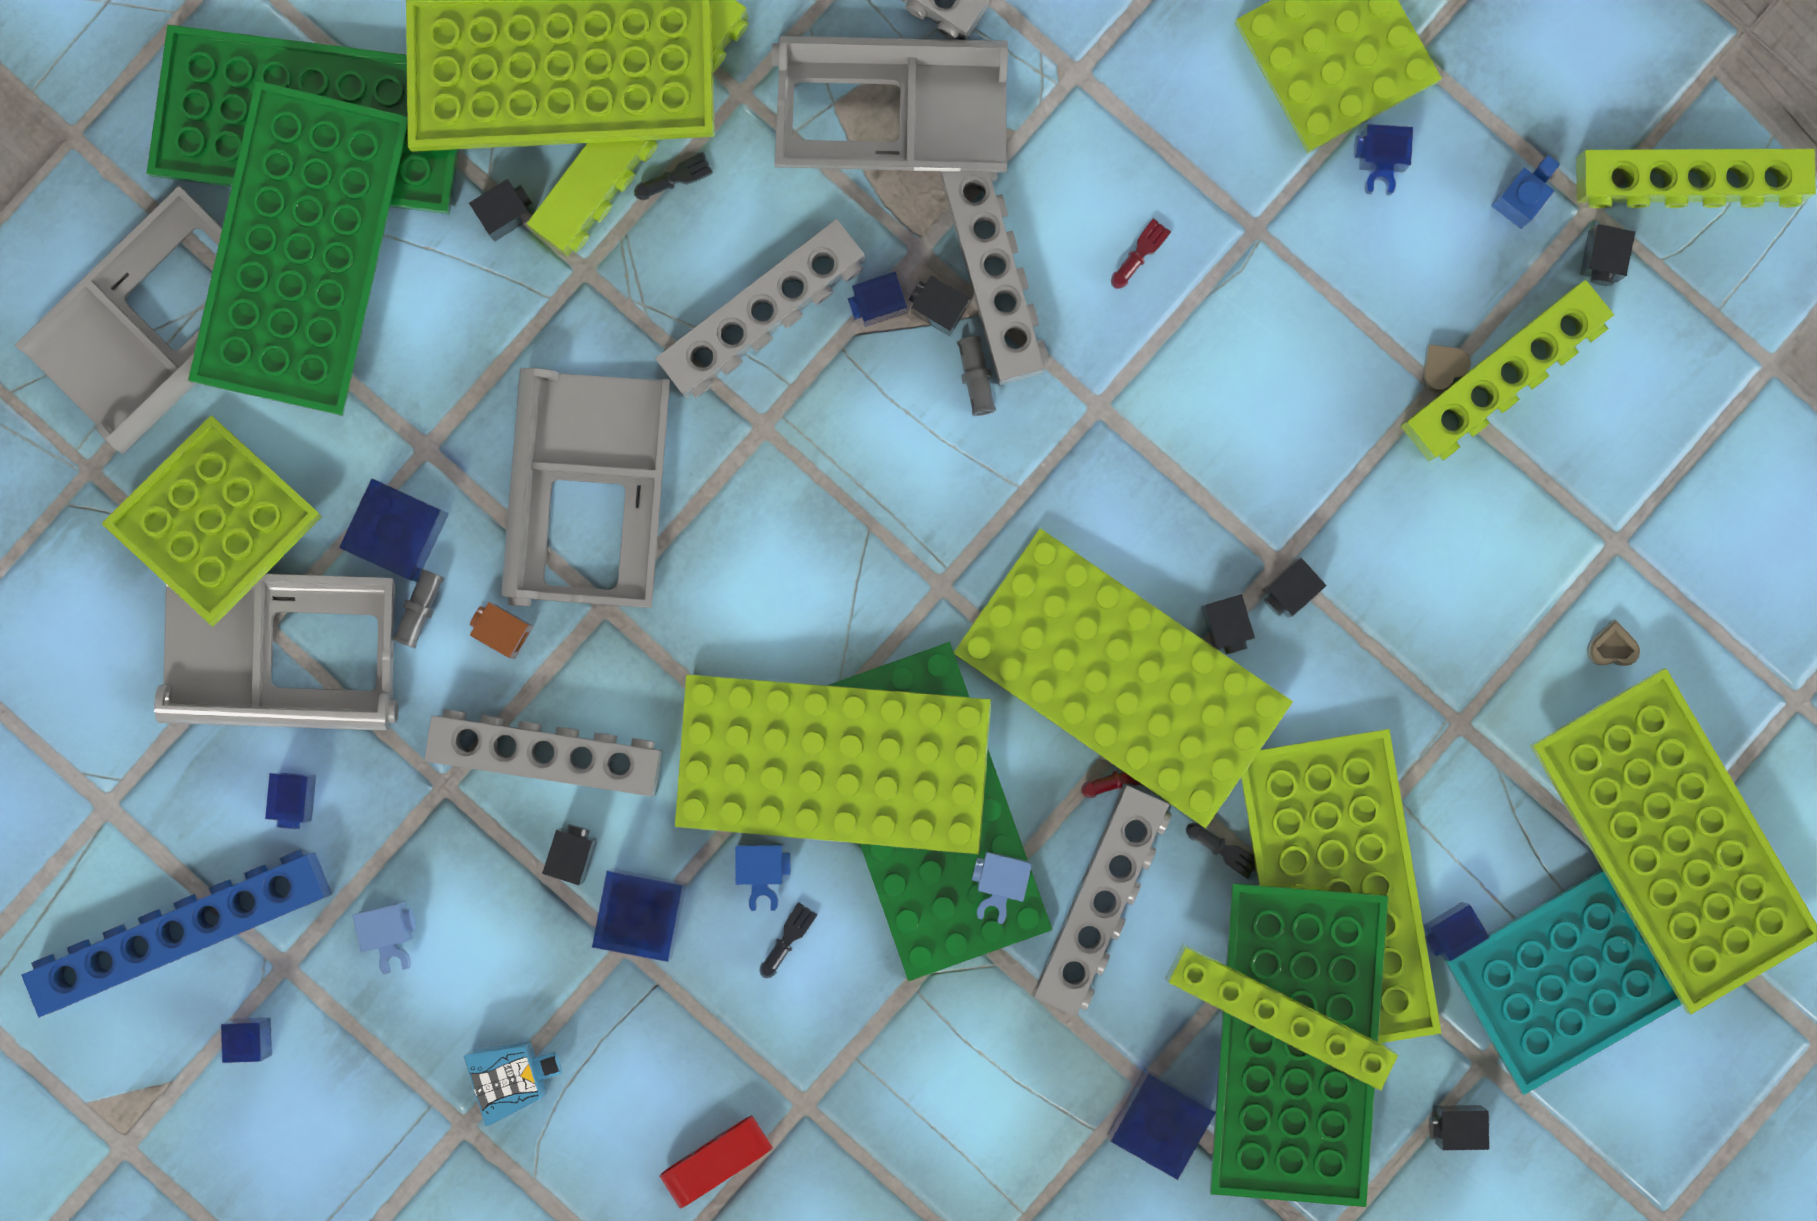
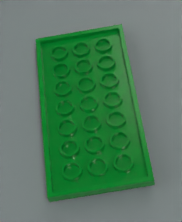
(209, 91)
(299, 248)
(932, 892)
(1282, 1116)

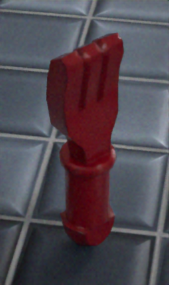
(1147, 244)
(1107, 783)

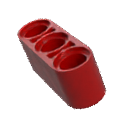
(716, 1161)

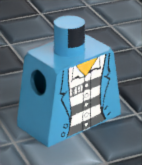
(509, 1078)

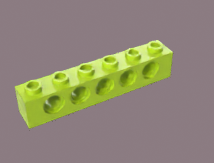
(1791, 167)
(1579, 305)
(1281, 1016)

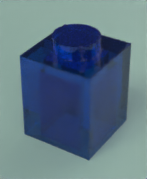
(877, 299)
(290, 799)
(1455, 932)
(246, 1040)

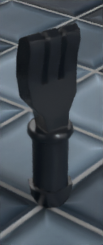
(685, 172)
(1233, 855)
(794, 929)

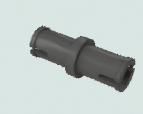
(976, 376)
(418, 608)

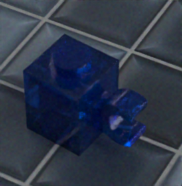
(1384, 151)

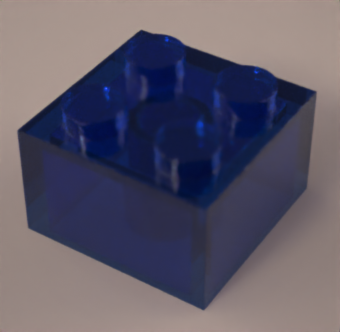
(393, 530)
(639, 914)
(1161, 1123)

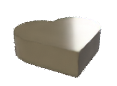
(1443, 366)
(1614, 646)

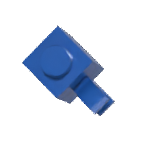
(1526, 193)
(760, 867)

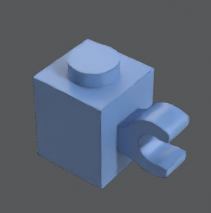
(1003, 879)
(383, 930)

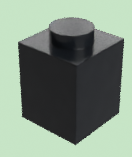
(502, 209)
(1607, 254)
(938, 304)
(1293, 588)
(1228, 624)
(570, 854)
(1460, 1127)

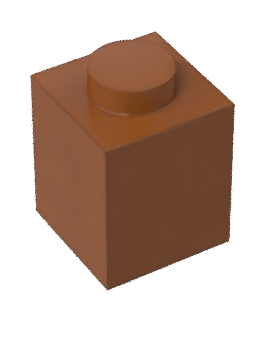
(500, 629)

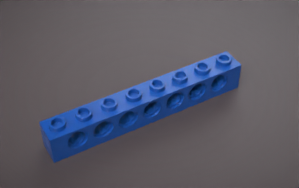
(51, 992)

